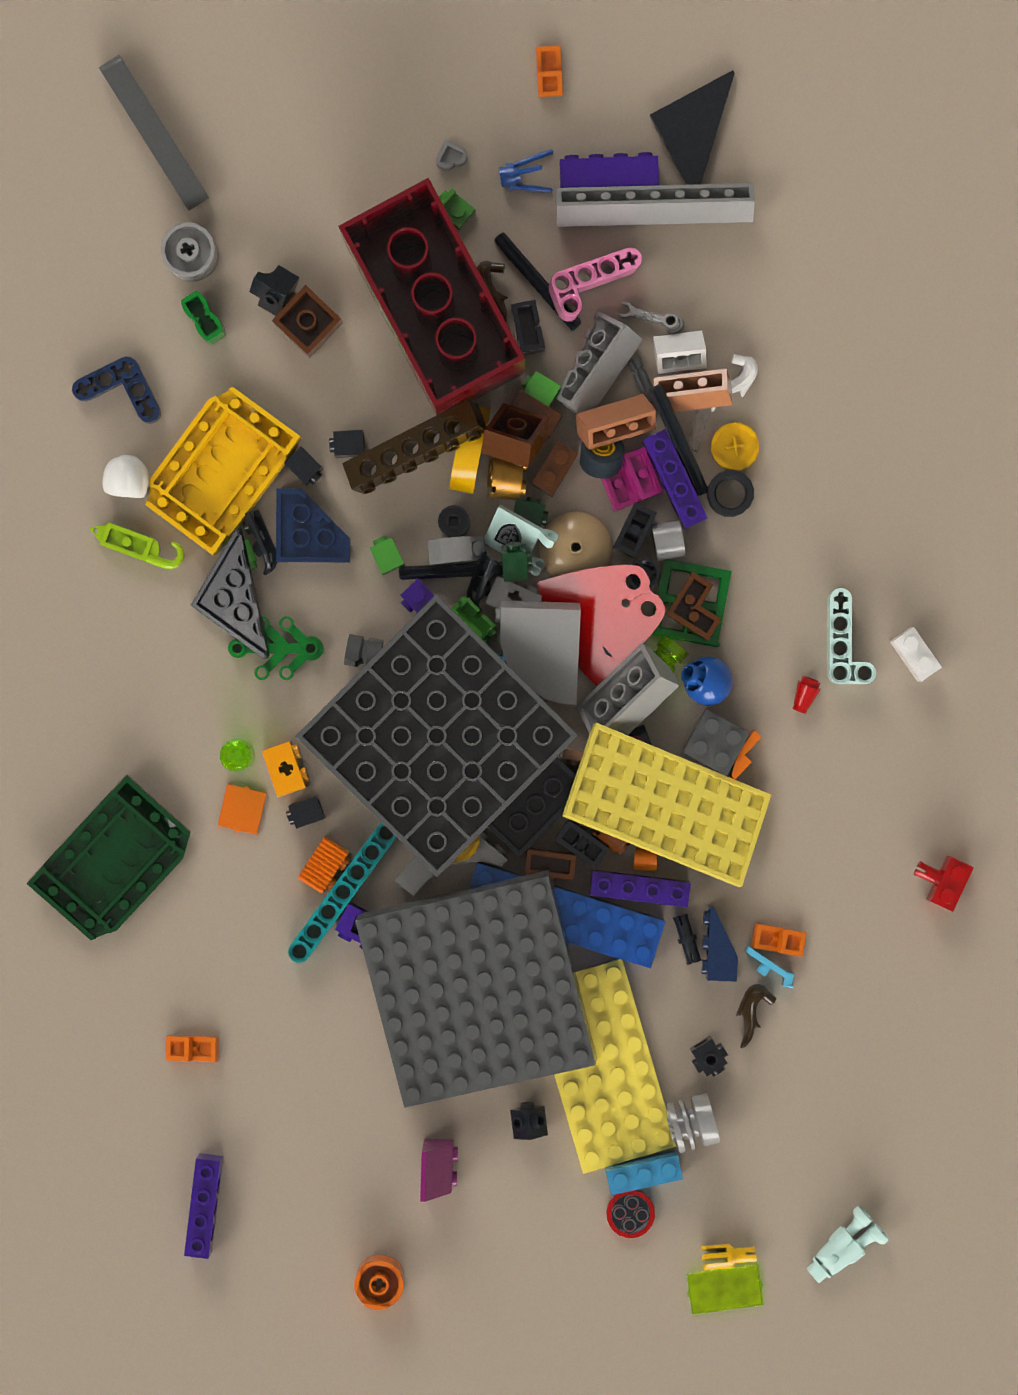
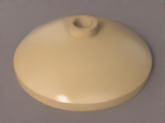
(580, 529)

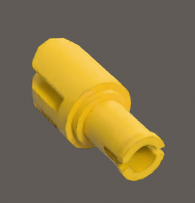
(730, 1255)

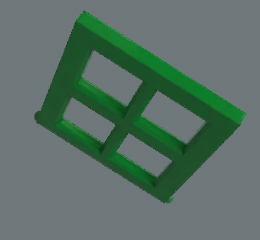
(717, 608)

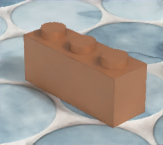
(697, 389)
(616, 421)

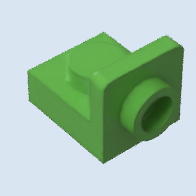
(456, 207)

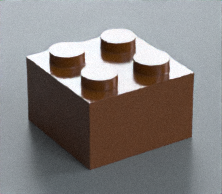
(307, 321)
(515, 435)

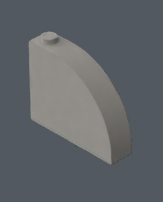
(542, 646)

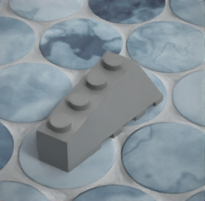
(598, 364)

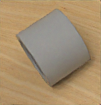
(668, 540)

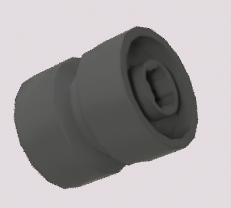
(361, 651)

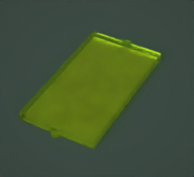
(724, 1289)

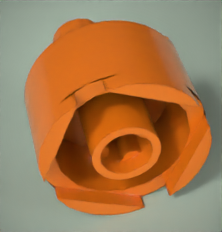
(366, 1278)

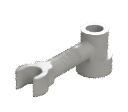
(653, 317)

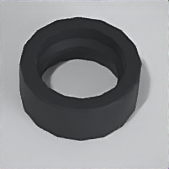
(747, 485)

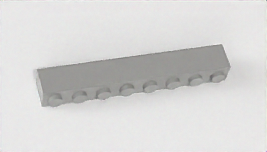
(655, 205)

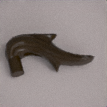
(485, 269)
(748, 1009)

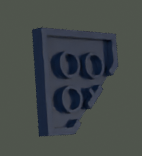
(306, 531)

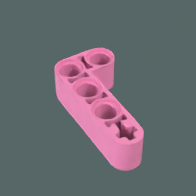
(596, 276)

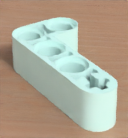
(844, 636)

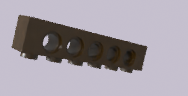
(359, 467)

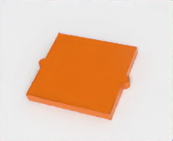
(242, 809)

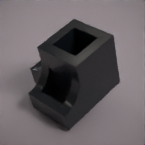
(274, 289)

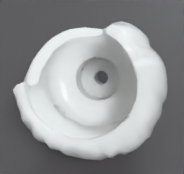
(126, 477)

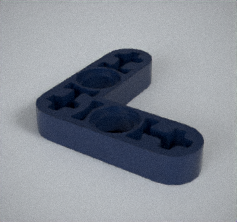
(128, 382)

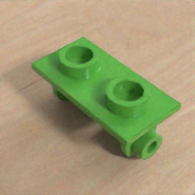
(469, 614)

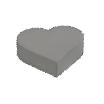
(450, 156)

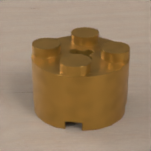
(505, 480)

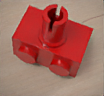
(947, 882)

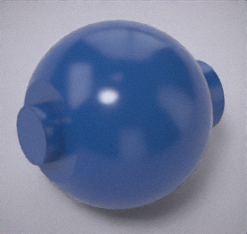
(707, 680)

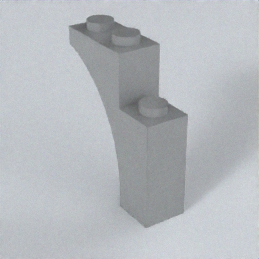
(417, 874)

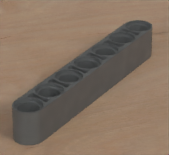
(153, 132)

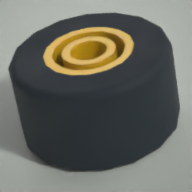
(602, 461)

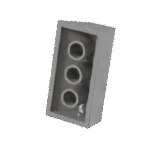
(629, 692)

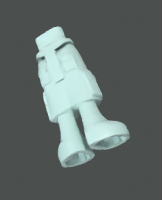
(843, 1249)

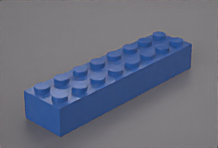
(595, 922)

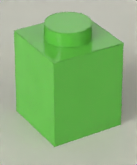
(541, 388)
(386, 555)

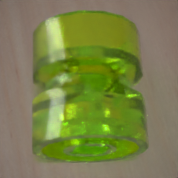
(670, 652)
(237, 755)

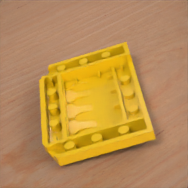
(220, 469)

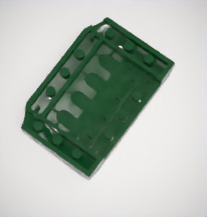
(112, 860)

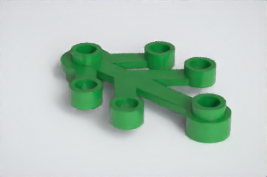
(282, 649)

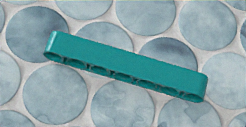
(335, 900)

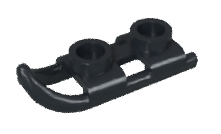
(260, 546)
(481, 585)

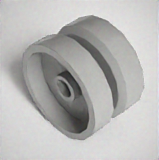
(184, 238)

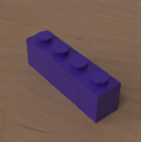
(609, 171)

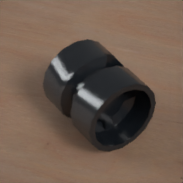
(454, 521)
(651, 570)

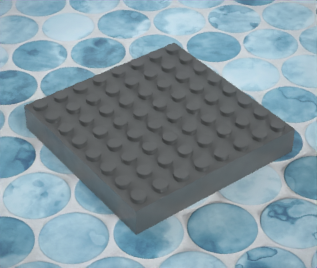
(436, 735)
(476, 989)

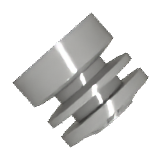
(692, 1122)

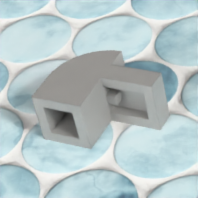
(455, 550)

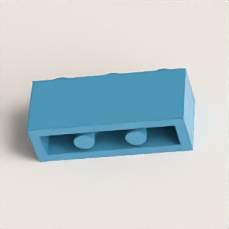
(644, 1172)

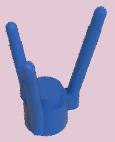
(512, 174)

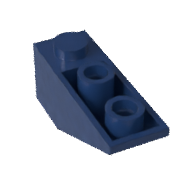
(720, 957)

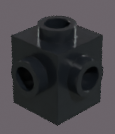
(703, 1050)
(529, 1121)

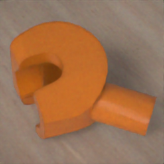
(645, 860)

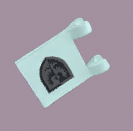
(512, 527)

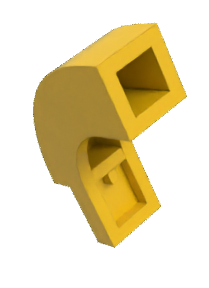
(467, 461)

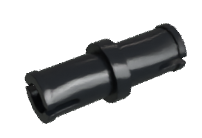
(687, 939)

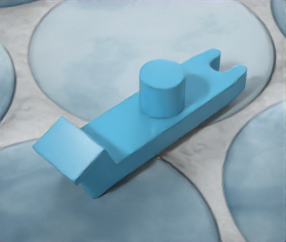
(766, 965)

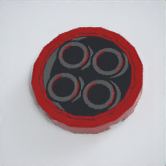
(630, 1213)

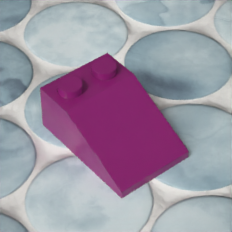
(437, 1168)

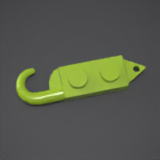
(136, 545)

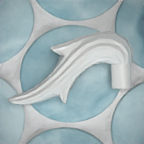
(747, 375)

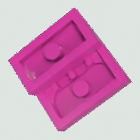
(634, 481)

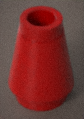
(806, 692)

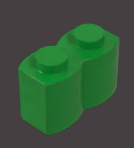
(201, 314)

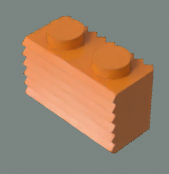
(324, 864)

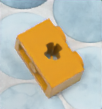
(281, 780)

